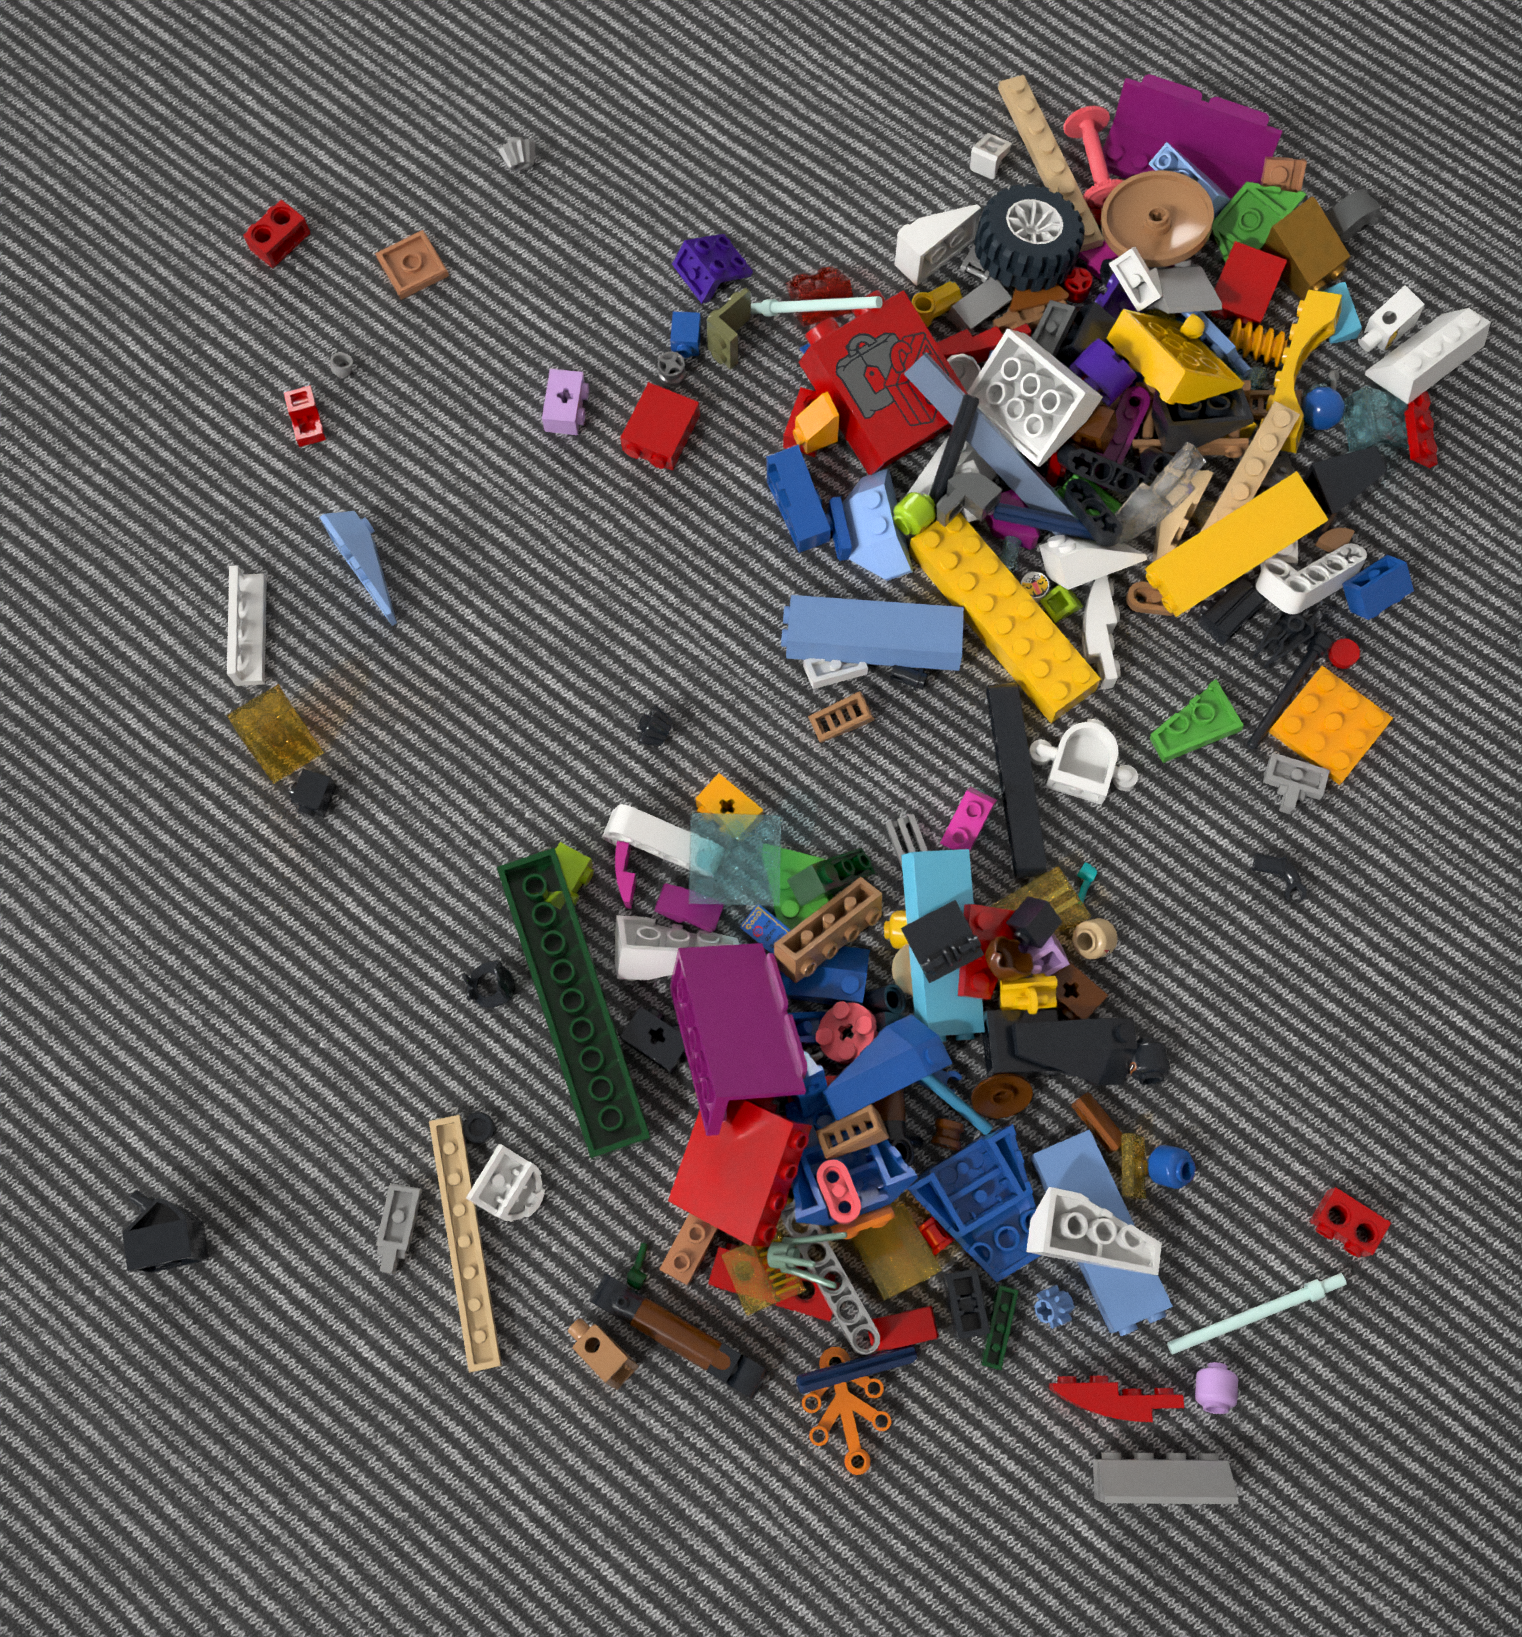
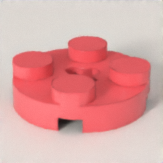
(833, 1024)

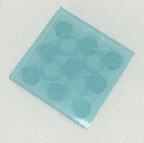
(734, 859)

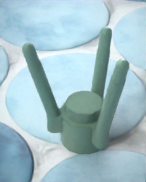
(787, 1257)

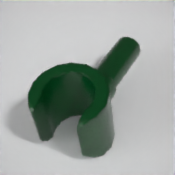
(635, 1277)

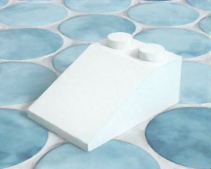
(934, 241)
(1081, 560)

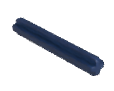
(1041, 520)
(855, 1368)

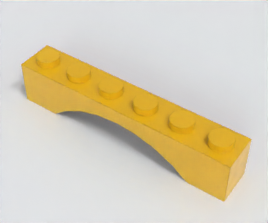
(1316, 323)

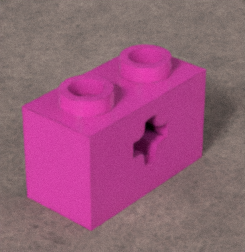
(968, 820)

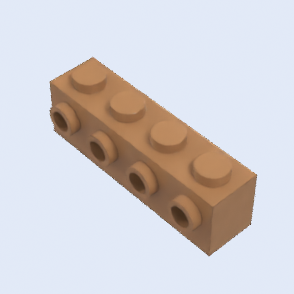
(828, 930)

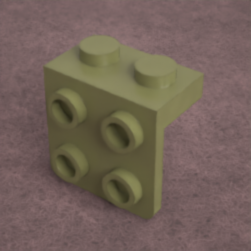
(723, 325)

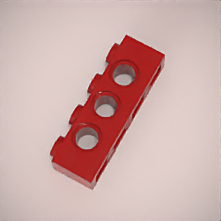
(813, 1307)

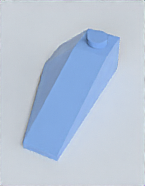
(358, 548)

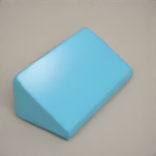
(1348, 323)

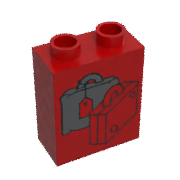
(865, 378)

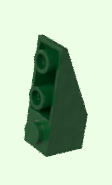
(830, 876)

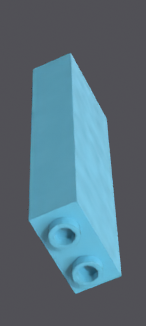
(930, 883)

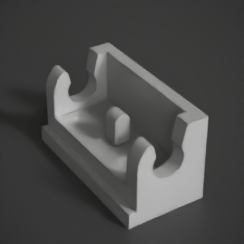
(978, 305)

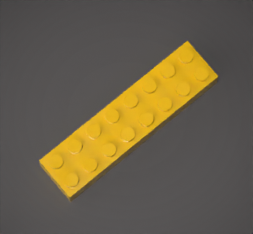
(1004, 616)

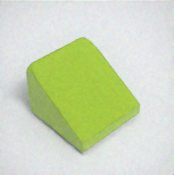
(1060, 603)

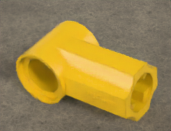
(936, 302)

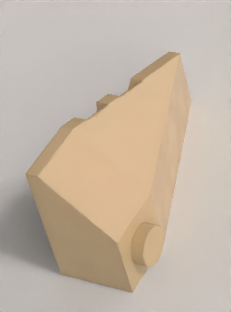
(1173, 526)

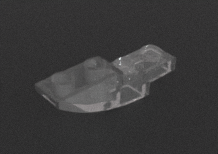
(1154, 502)

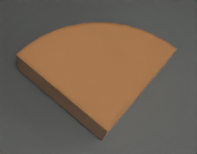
(1334, 539)

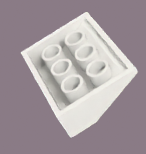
(1032, 396)

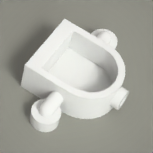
(1084, 762)

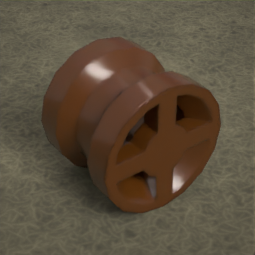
(947, 1134)

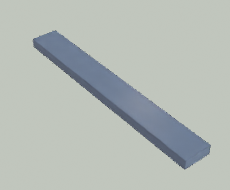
(988, 440)

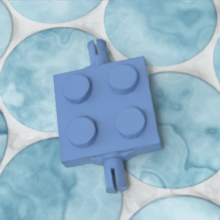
(1221, 345)

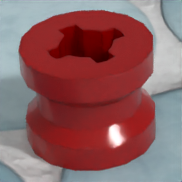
(1083, 280)

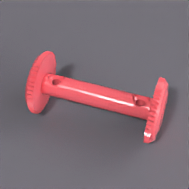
(1086, 124)

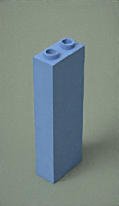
(873, 632)
(1120, 1294)

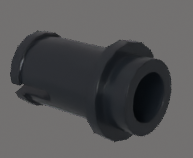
(909, 676)

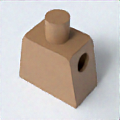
(609, 1361)

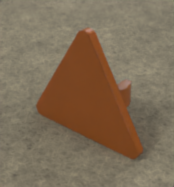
(1028, 299)

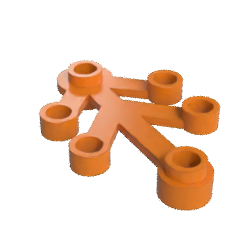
(844, 1404)

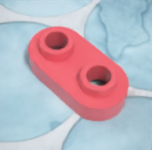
(838, 1192)

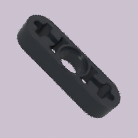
(1093, 524)

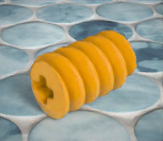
(1258, 342)

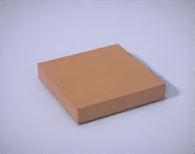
(412, 264)

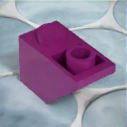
(1002, 529)

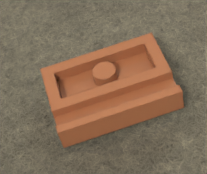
(1283, 173)

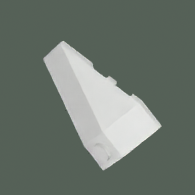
(651, 950)
(1080, 1231)

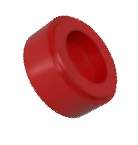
(1344, 653)

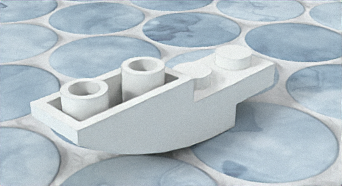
(1098, 621)

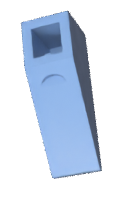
(1172, 160)

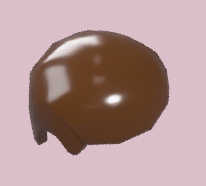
(1007, 960)

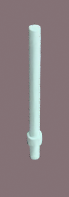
(772, 307)
(1312, 1291)

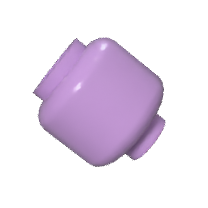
(1216, 1388)

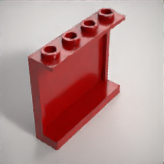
(743, 1173)

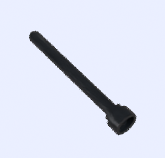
(1316, 648)

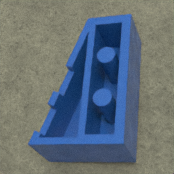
(798, 499)

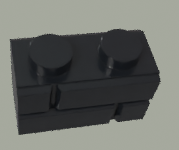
(1231, 611)

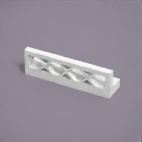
(246, 627)

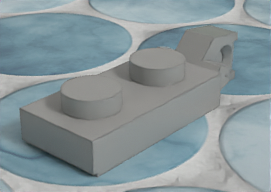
(397, 1225)

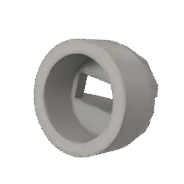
(337, 364)

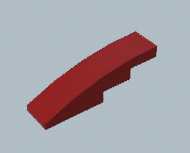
(976, 346)

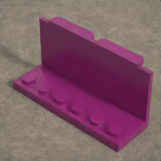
(1215, 136)
(735, 1027)

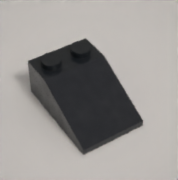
(1201, 420)

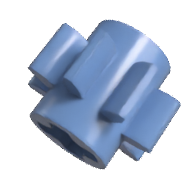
(1054, 1306)

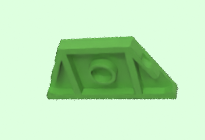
(1252, 215)
(790, 911)

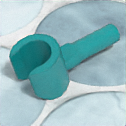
(1088, 874)

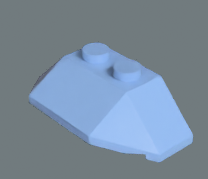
(871, 527)

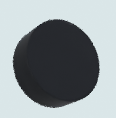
(479, 1127)

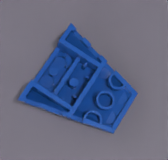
(875, 1171)
(983, 1201)

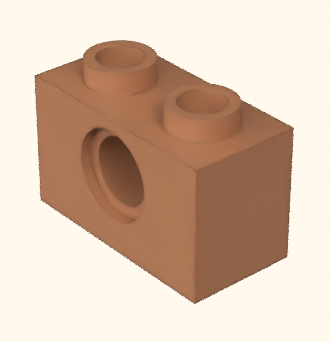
(689, 1249)

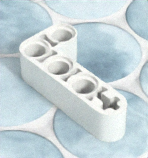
(1298, 590)
(648, 834)

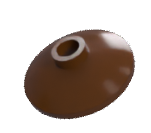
(1001, 1096)

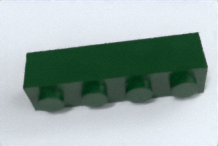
(999, 1327)

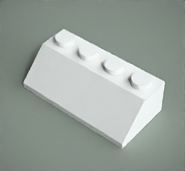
(1430, 354)

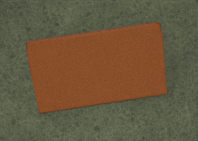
(1098, 1122)

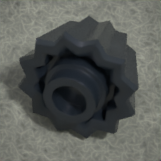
(654, 727)

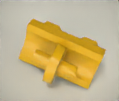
(1029, 993)

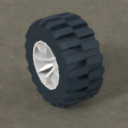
(1029, 237)

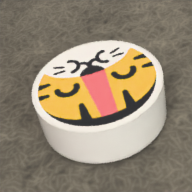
(1036, 585)

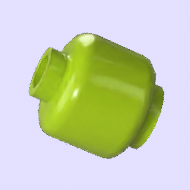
(914, 513)

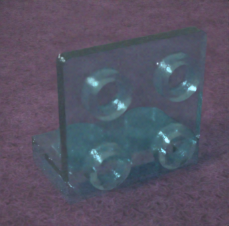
(1374, 417)

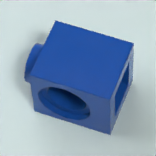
(686, 333)

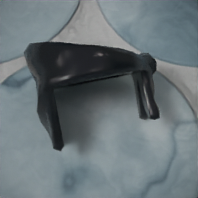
(505, 984)

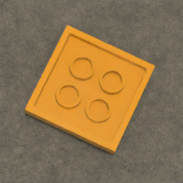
(1330, 724)

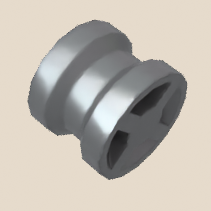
(668, 362)

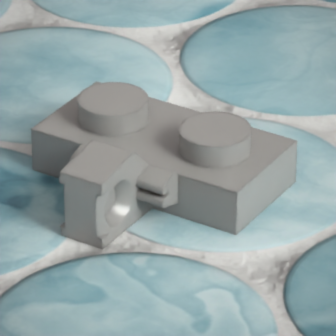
(1294, 780)

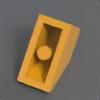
(817, 424)

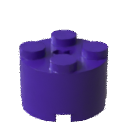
(1103, 371)

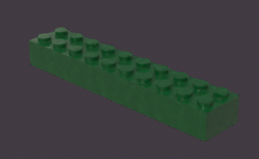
(574, 1005)

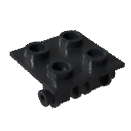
(942, 941)

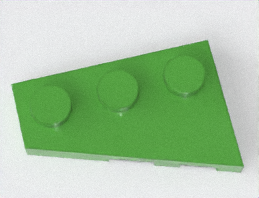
(1200, 723)

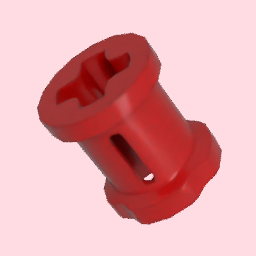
(935, 1235)

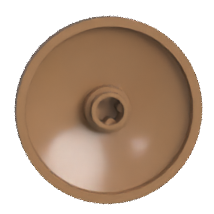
(1159, 215)

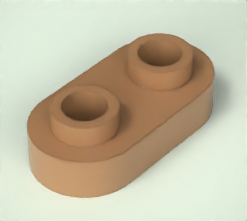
(1152, 597)

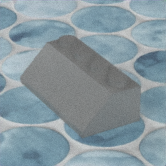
(1163, 1480)

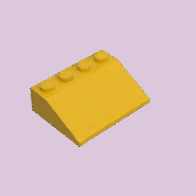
(1170, 362)

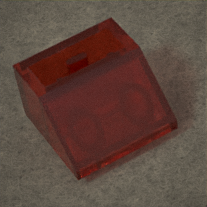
(826, 284)

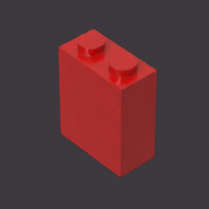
(1247, 284)
(660, 426)

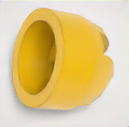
(1192, 327)

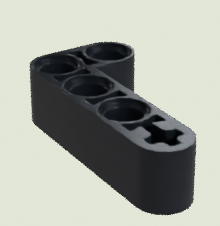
(1111, 470)

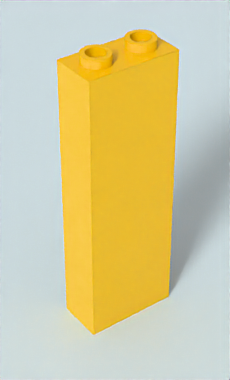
(1235, 544)

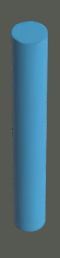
(958, 1104)

